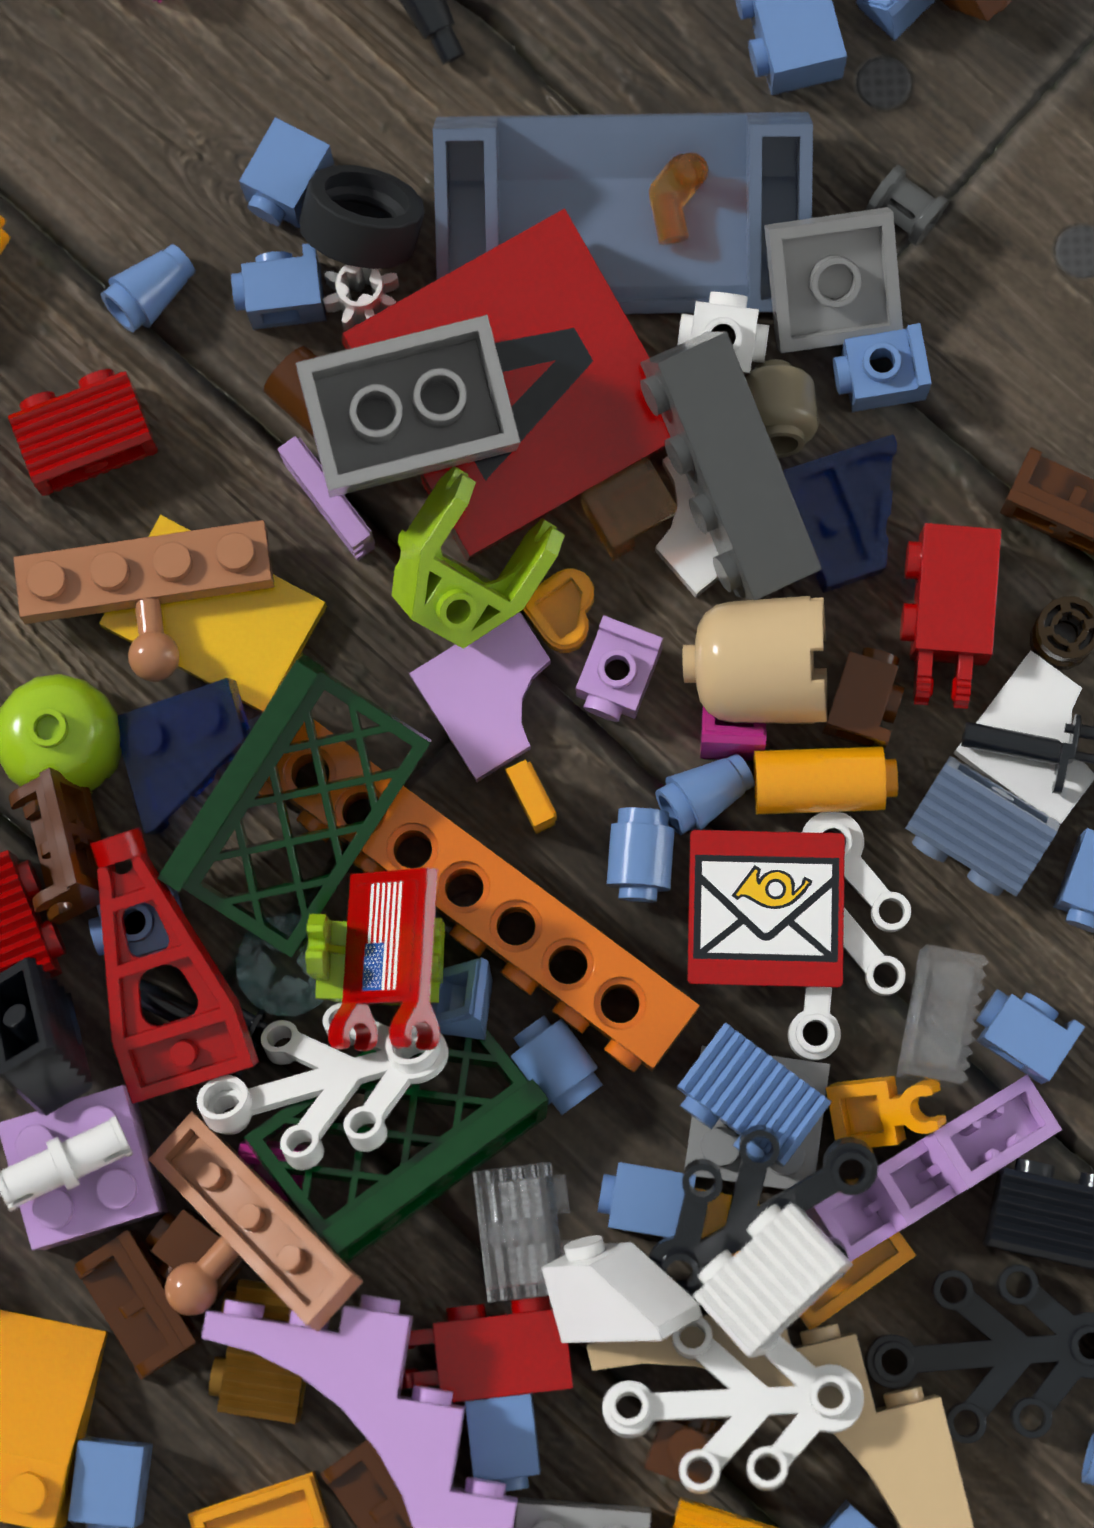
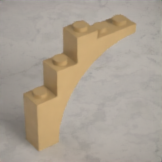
(899, 1445)

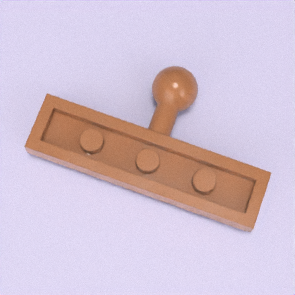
(142, 577)
(251, 1225)

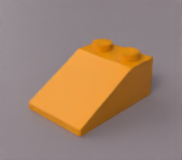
(44, 1410)

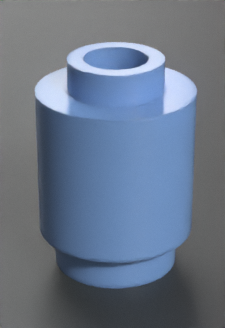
(640, 854)
(556, 1063)

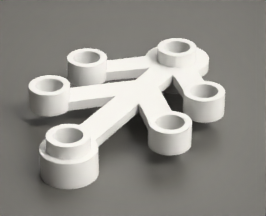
(856, 941)
(332, 1082)
(746, 1404)

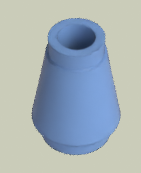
(147, 287)
(704, 792)

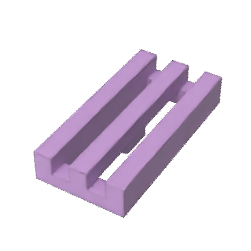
(335, 510)

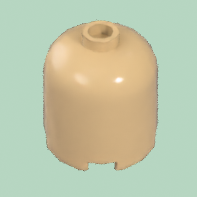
(759, 661)

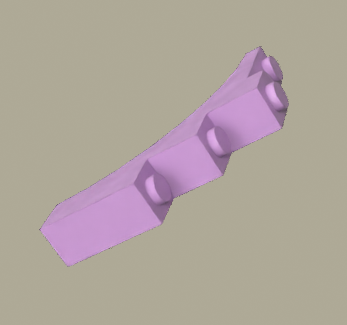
(364, 1375)

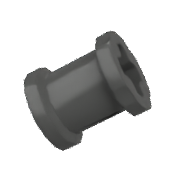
(911, 205)

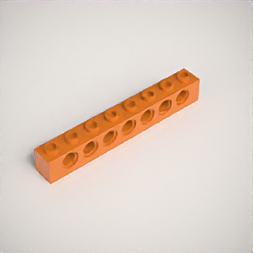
(662, 1007)

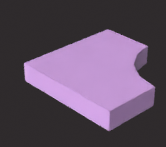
(481, 693)

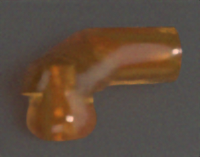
(671, 192)

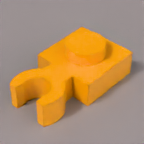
(876, 1111)

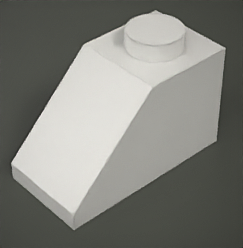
(614, 1294)

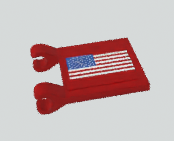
(389, 958)

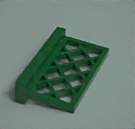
(247, 775)
(424, 1175)

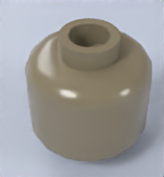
(785, 403)

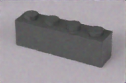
(729, 465)

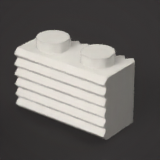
(770, 1278)

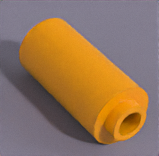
(823, 780)

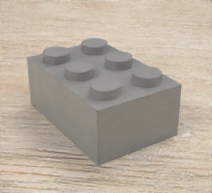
(408, 406)

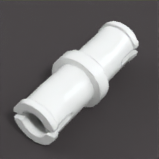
(63, 1163)

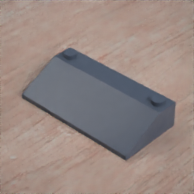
(517, 170)

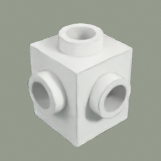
(731, 311)

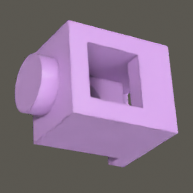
(618, 642)

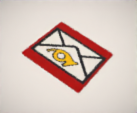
(766, 908)

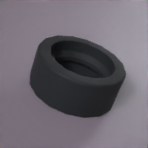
(361, 216)

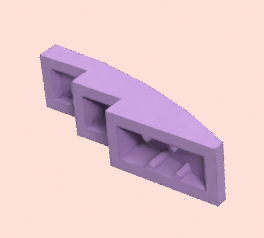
(939, 1168)

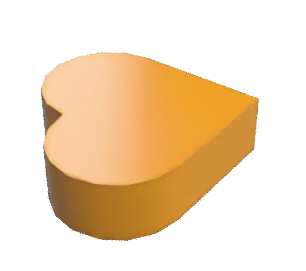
(560, 610)

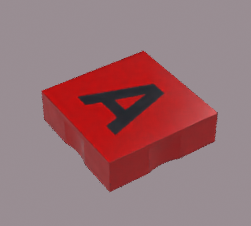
(565, 367)

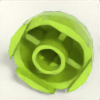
(61, 727)

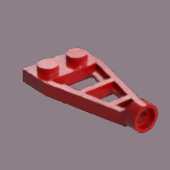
(183, 1050)

